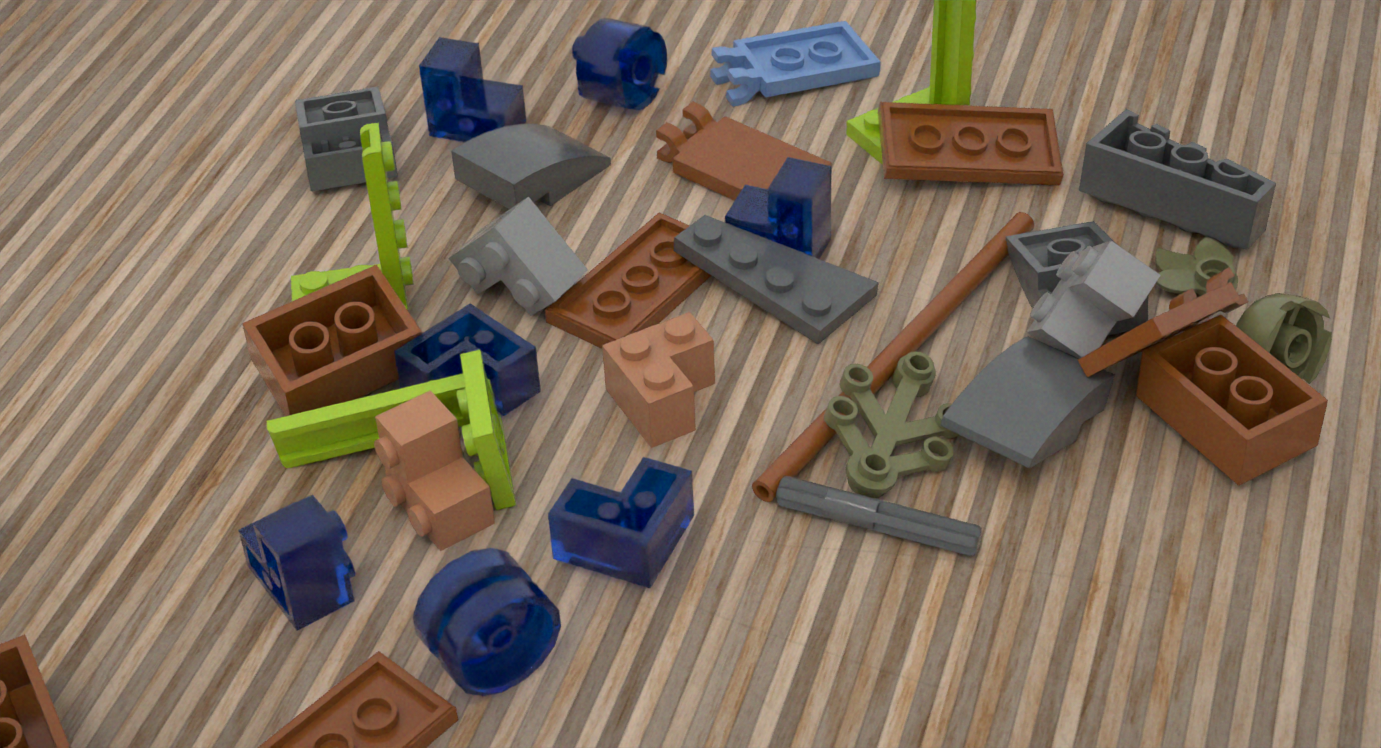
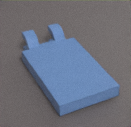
(793, 61)

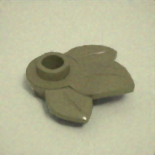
(1186, 271)

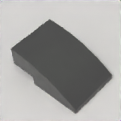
(332, 135)
(524, 163)
(1040, 254)
(1028, 402)

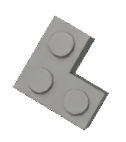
(523, 254)
(1093, 294)

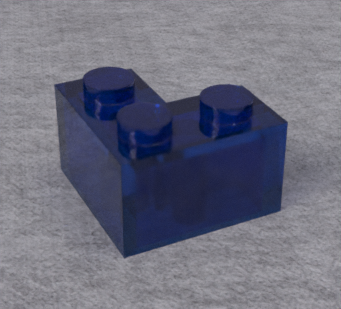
(459, 99)
(791, 210)
(507, 357)
(627, 530)
(301, 560)

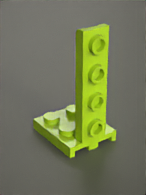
(949, 72)
(389, 233)
(353, 426)

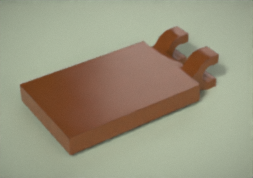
(725, 152)
(1183, 313)

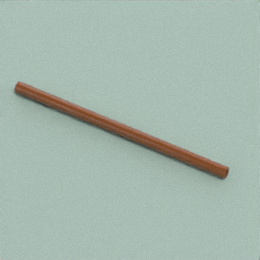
(818, 433)

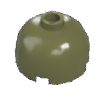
(1290, 331)

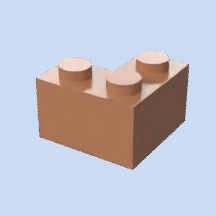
(656, 376)
(428, 472)

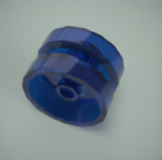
(486, 621)

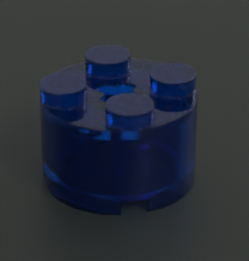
(619, 63)

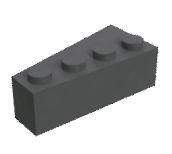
(1176, 182)

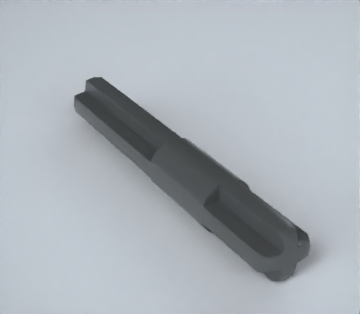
(879, 515)

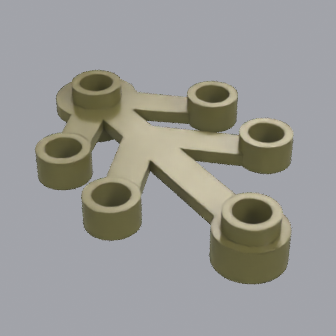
(872, 469)

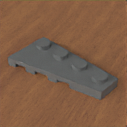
(781, 280)

